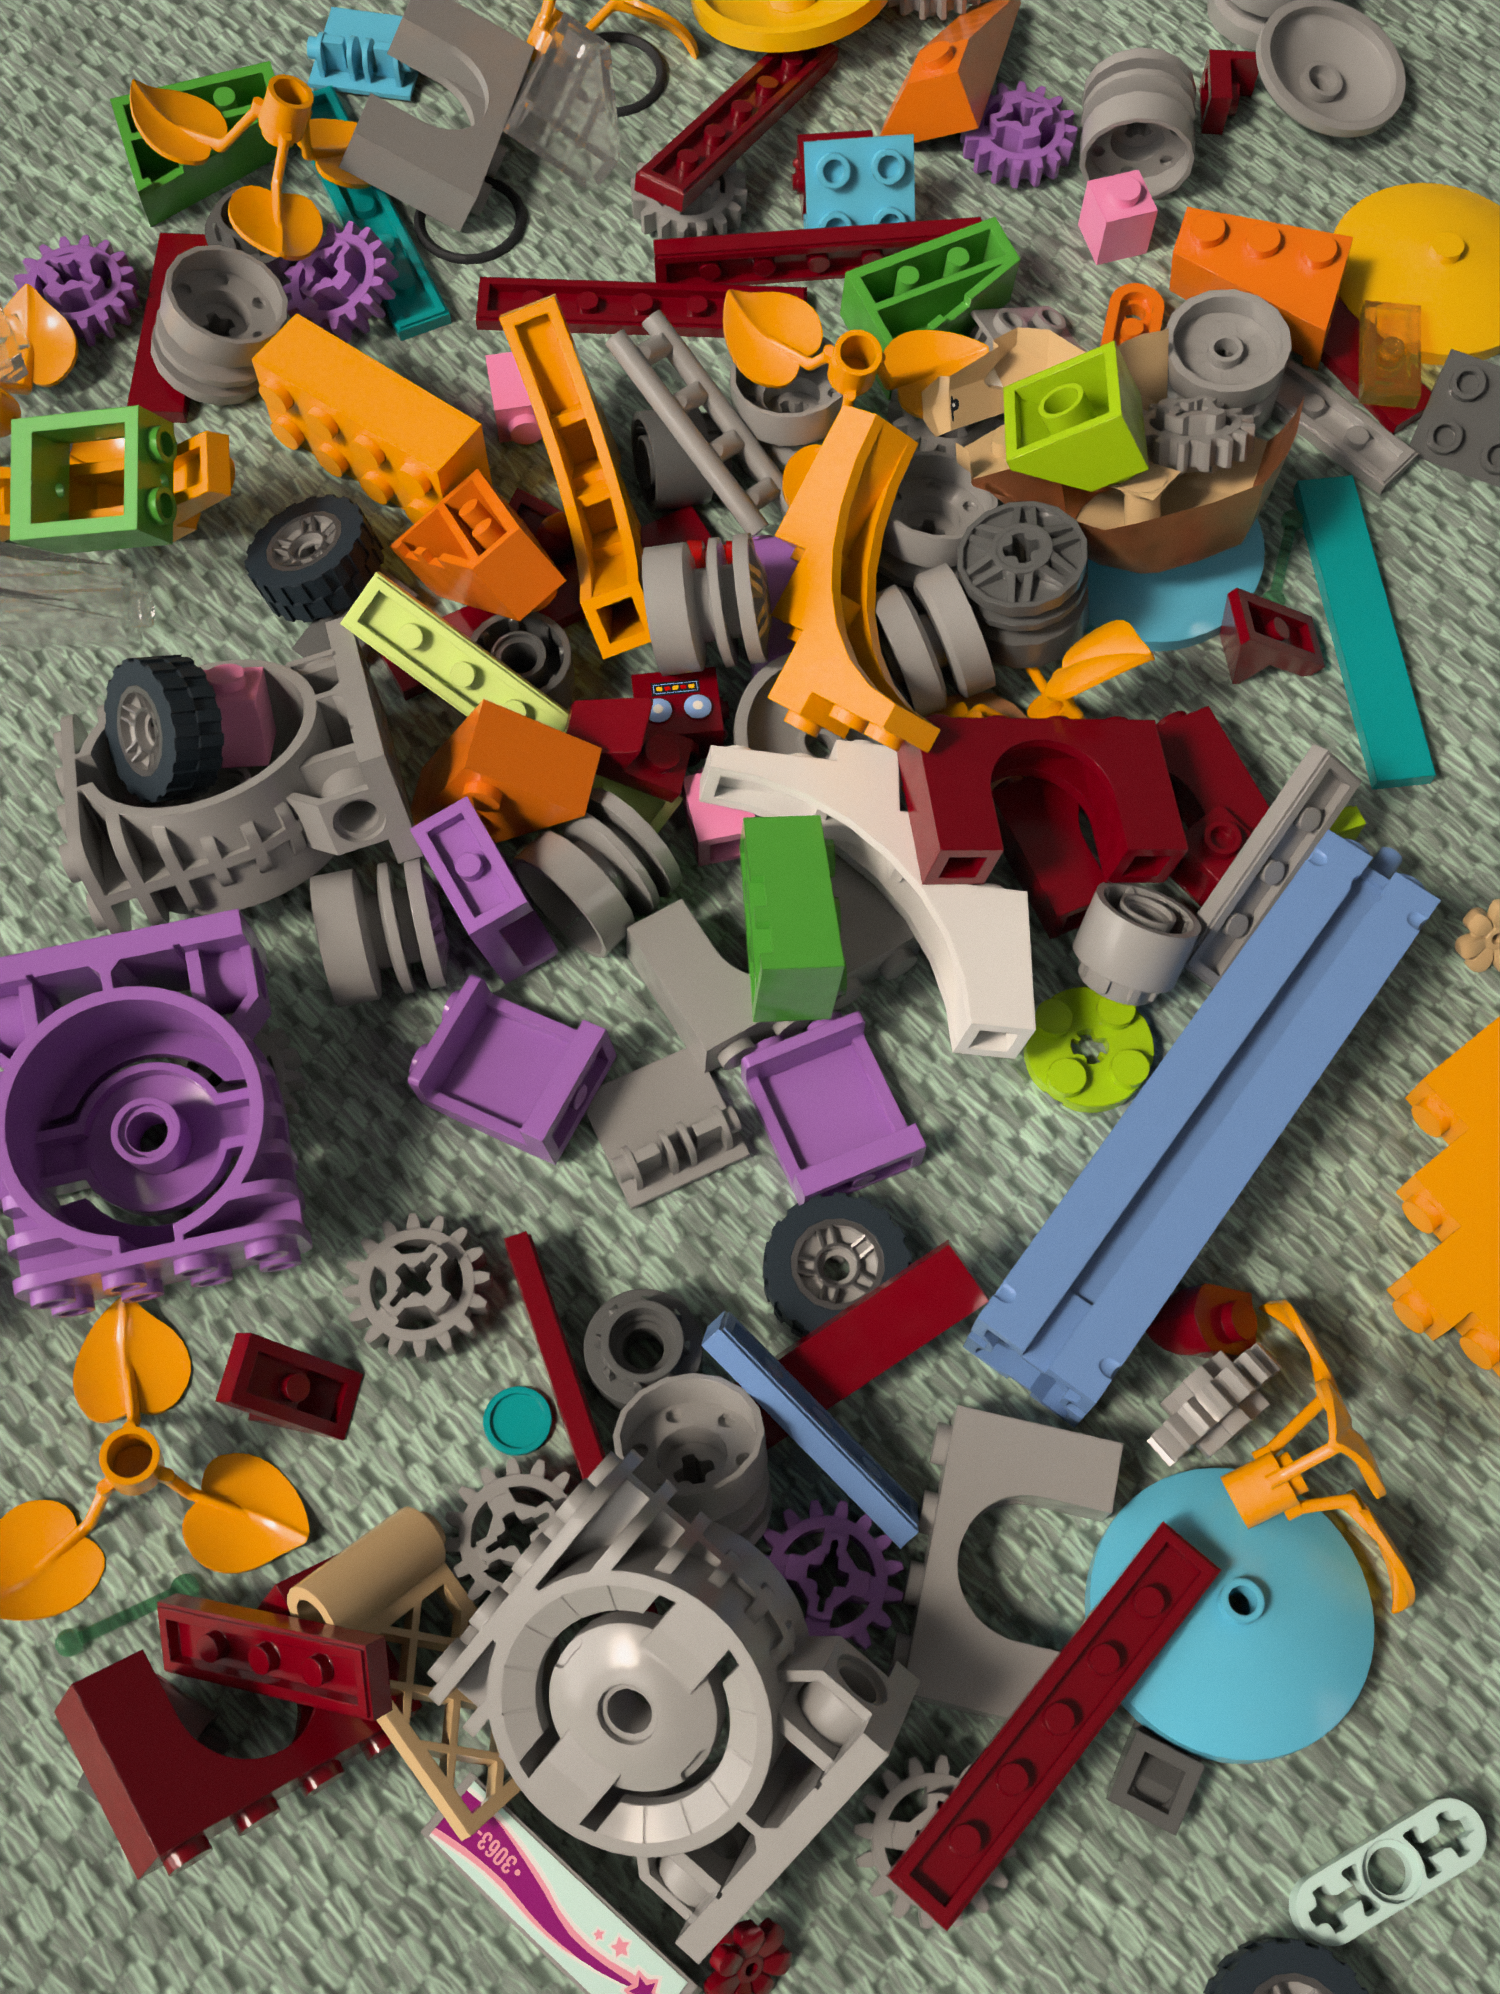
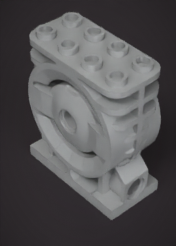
(259, 827)
(630, 1773)

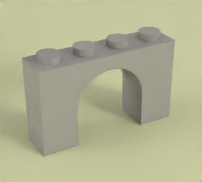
(436, 166)
(712, 999)
(985, 1466)

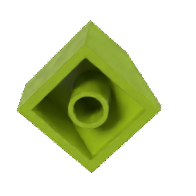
(1077, 422)

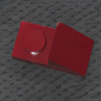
(1266, 634)
(632, 748)
(288, 1387)

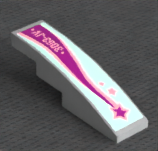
(555, 1904)

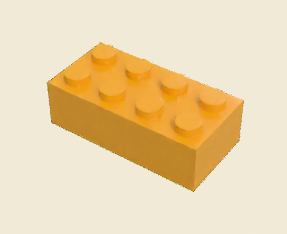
(366, 419)

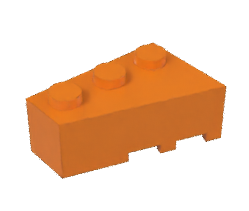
(1281, 263)
(480, 553)
(511, 771)

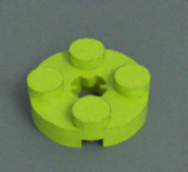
(1068, 1075)

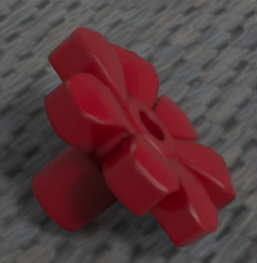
(748, 1958)

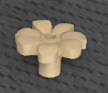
(1482, 943)

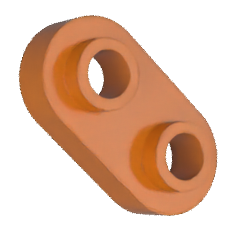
(1132, 300)

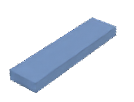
(812, 1427)

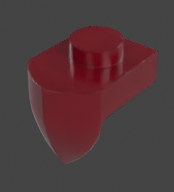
(547, 525)
(1205, 1321)

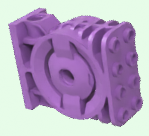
(71, 1023)

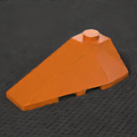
(953, 74)

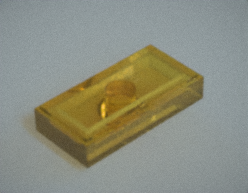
(1390, 354)

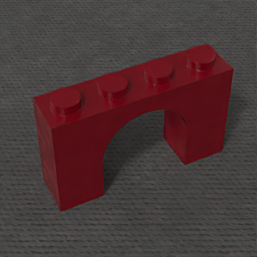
(1105, 764)
(1044, 831)
(171, 1791)

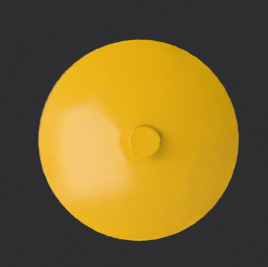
(783, 24)
(1432, 251)

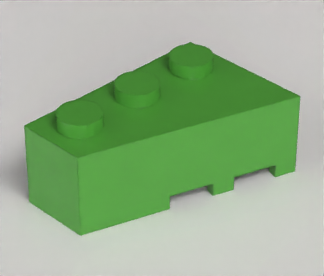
(171, 186)
(932, 285)
(791, 919)

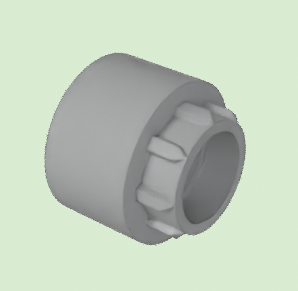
(1133, 942)

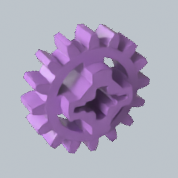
(1021, 136)
(342, 281)
(77, 285)
(859, 1585)

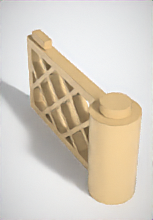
(368, 1591)

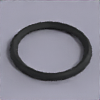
(655, 56)
(503, 248)

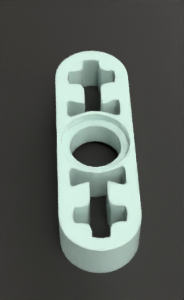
(1351, 1915)

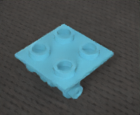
(355, 56)
(859, 181)

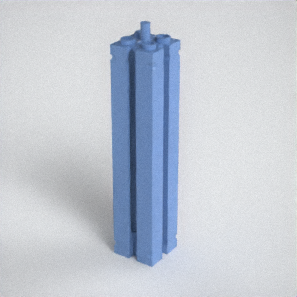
(1200, 1127)

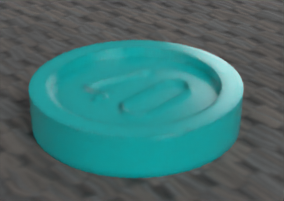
(517, 1421)

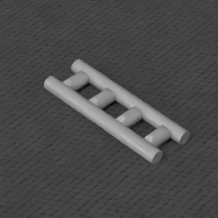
(673, 412)

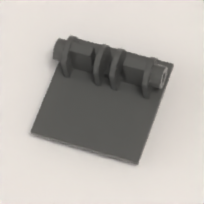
(1463, 419)

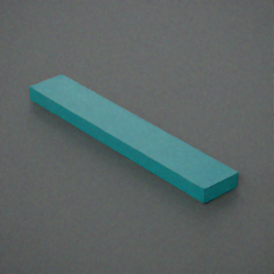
(417, 300)
(1363, 634)

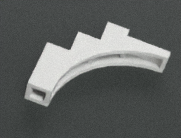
(968, 932)

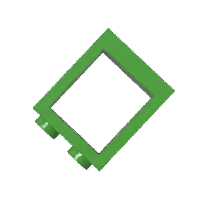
(42, 481)

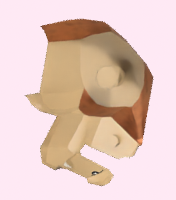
(1131, 525)

